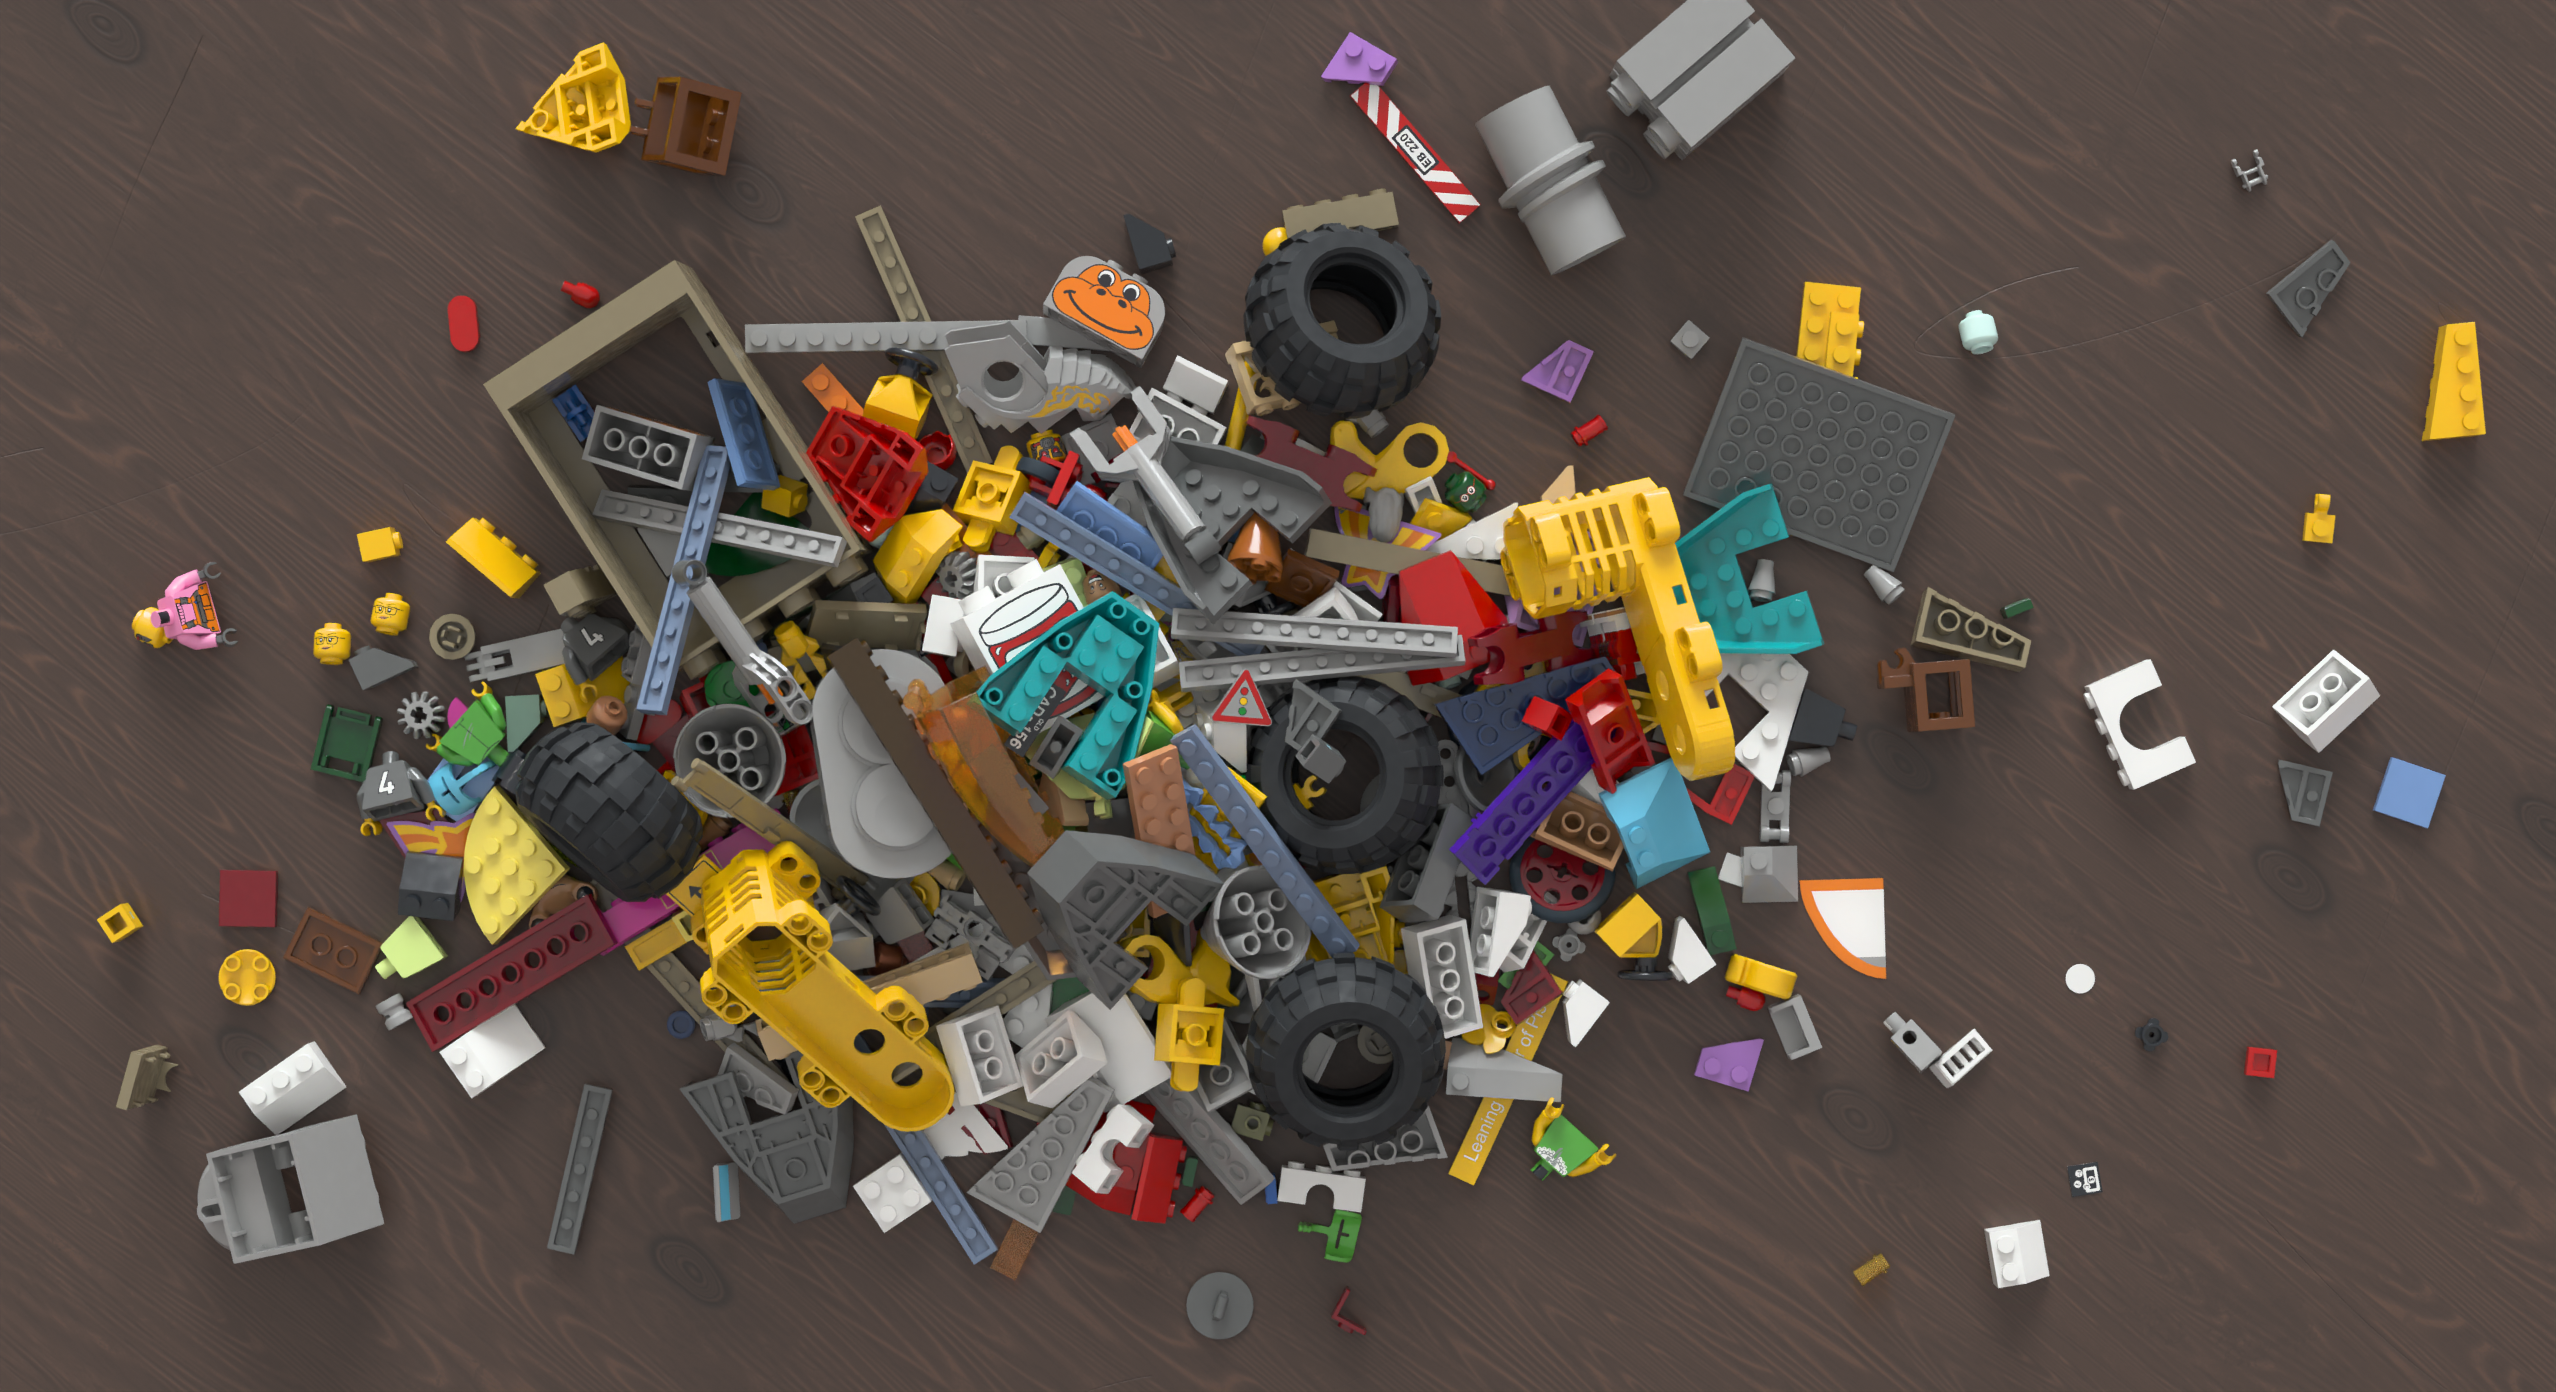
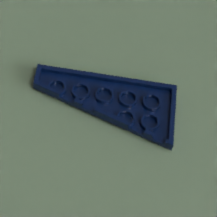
(1491, 722)

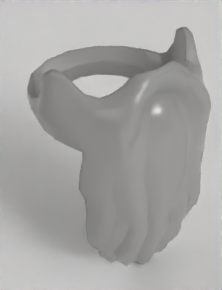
(1384, 512)

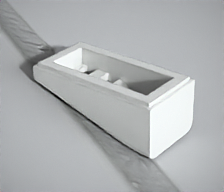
(1941, 1072)

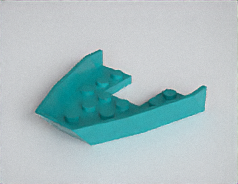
(1720, 589)

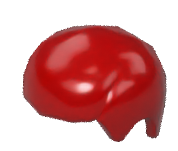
(939, 449)

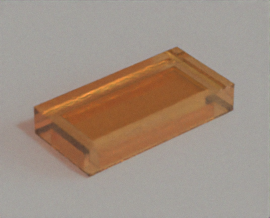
(1014, 1249)

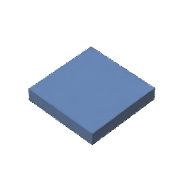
(2409, 792)

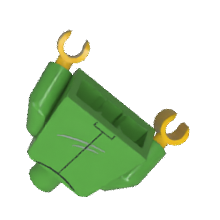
(475, 733)

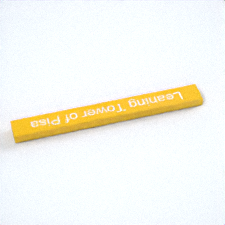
(1493, 1111)

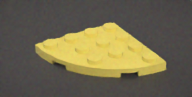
(506, 865)

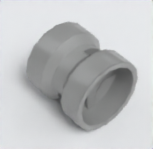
(394, 1011)

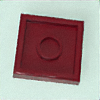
(248, 898)

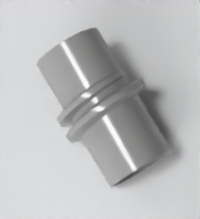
(1550, 180)

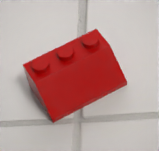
(1159, 1178)

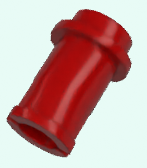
(1589, 430)
(1197, 1203)

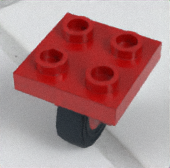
(1052, 477)

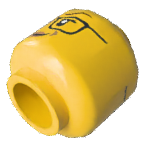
(390, 614)
(332, 644)

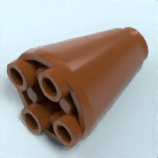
(1257, 551)

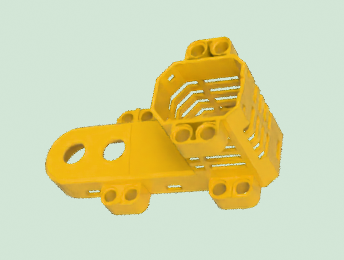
(1636, 549)
(823, 1005)

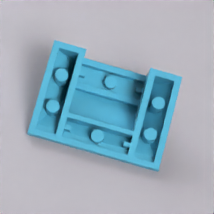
(1655, 822)

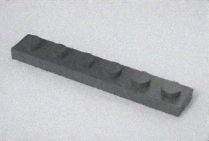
(580, 1168)

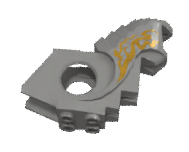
(1044, 385)

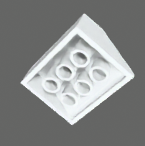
(1126, 1045)

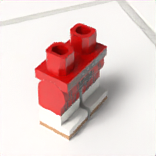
(1613, 638)

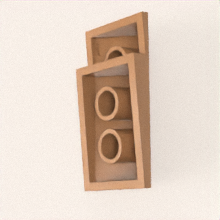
(1581, 830)

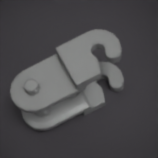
(2248, 184)

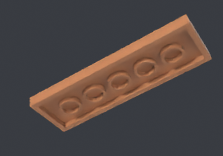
(1159, 803)

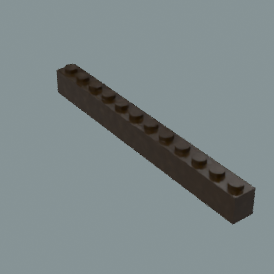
(935, 793)

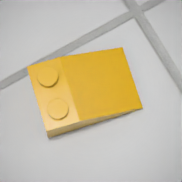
(563, 697)

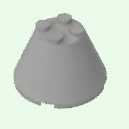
(738, 745)
(1256, 925)

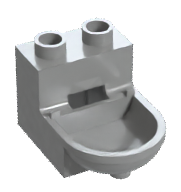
(247, 1202)

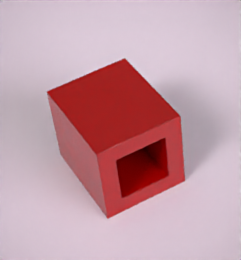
(1547, 718)

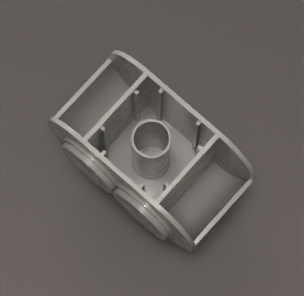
(864, 797)

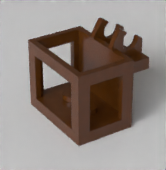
(689, 125)
(1913, 679)

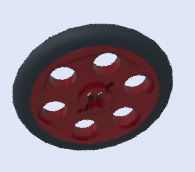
(1567, 908)

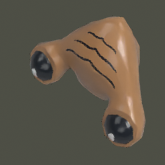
(561, 895)

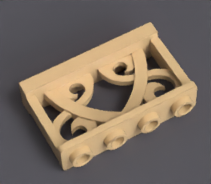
(1242, 352)

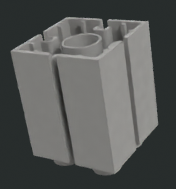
(1697, 72)

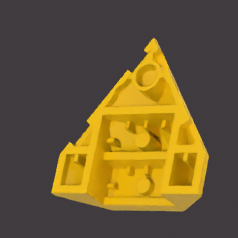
(584, 105)

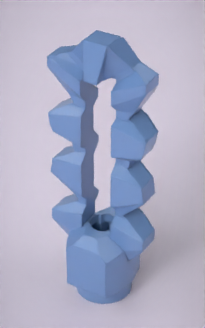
(1223, 828)

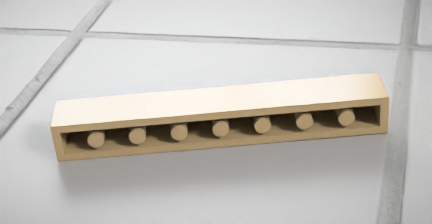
(925, 979)

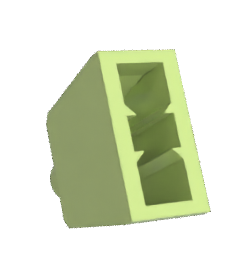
(410, 950)

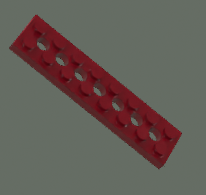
(528, 980)

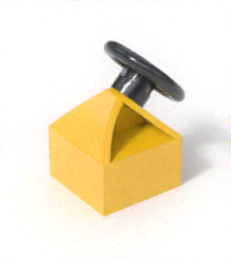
(898, 397)
(1635, 932)

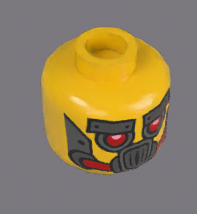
(1046, 444)
(146, 632)

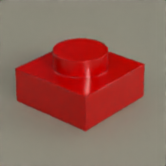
(2260, 1062)

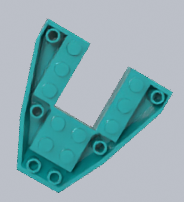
(1108, 649)

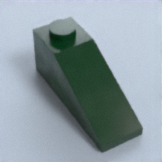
(1711, 911)

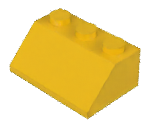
(494, 557)

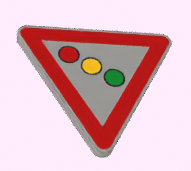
(1242, 704)

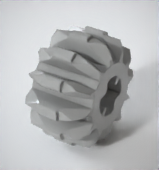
(957, 574)
(428, 708)

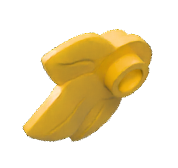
(1490, 1035)

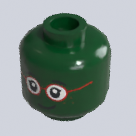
(1465, 492)

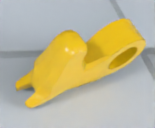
(1391, 464)
(1169, 970)

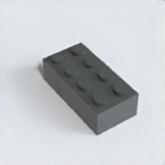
(1427, 870)

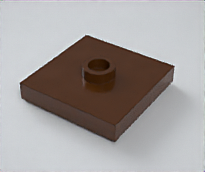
(1302, 579)

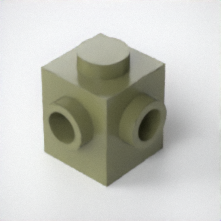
(1252, 1121)

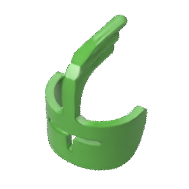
(1346, 1247)

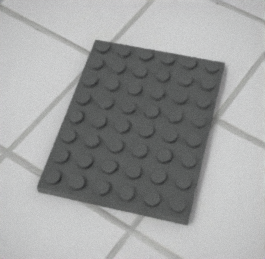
(1835, 449)

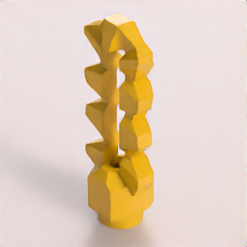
(793, 647)

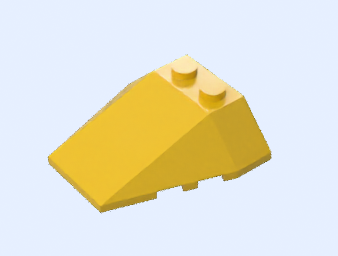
(1357, 903)

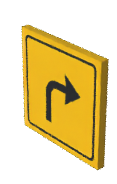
(688, 892)

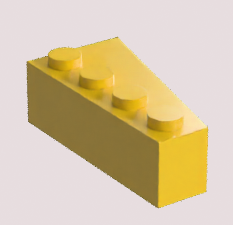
(2456, 391)

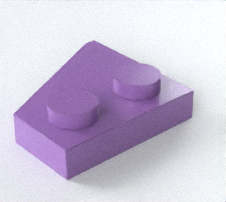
(1359, 63)
(1560, 371)
(1730, 1063)

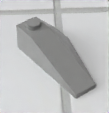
(1499, 1075)

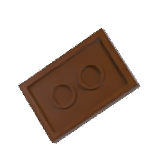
(333, 950)

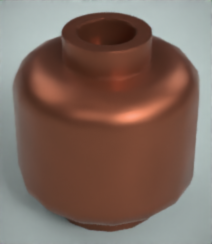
(886, 958)

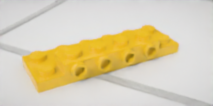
(1830, 326)

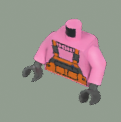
(189, 612)

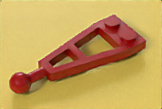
(1728, 795)

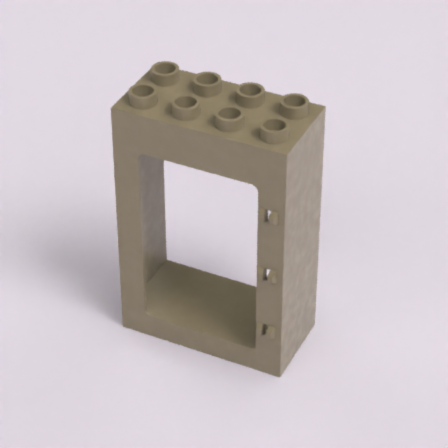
(525, 400)

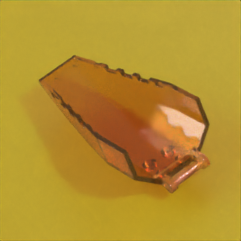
(981, 765)

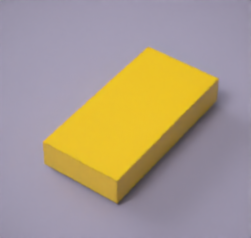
(655, 944)

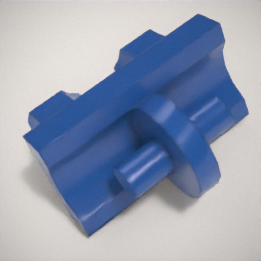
(575, 411)

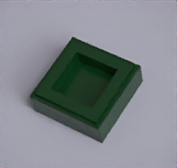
(2016, 608)
(1190, 1170)

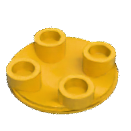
(247, 977)

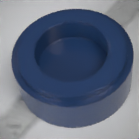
(681, 1024)

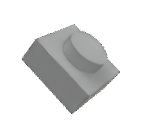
(1689, 339)

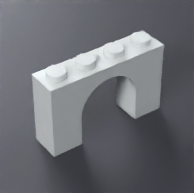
(2108, 700)

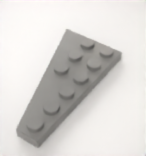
(1039, 1166)

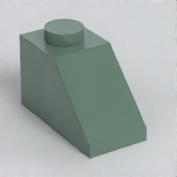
(523, 718)

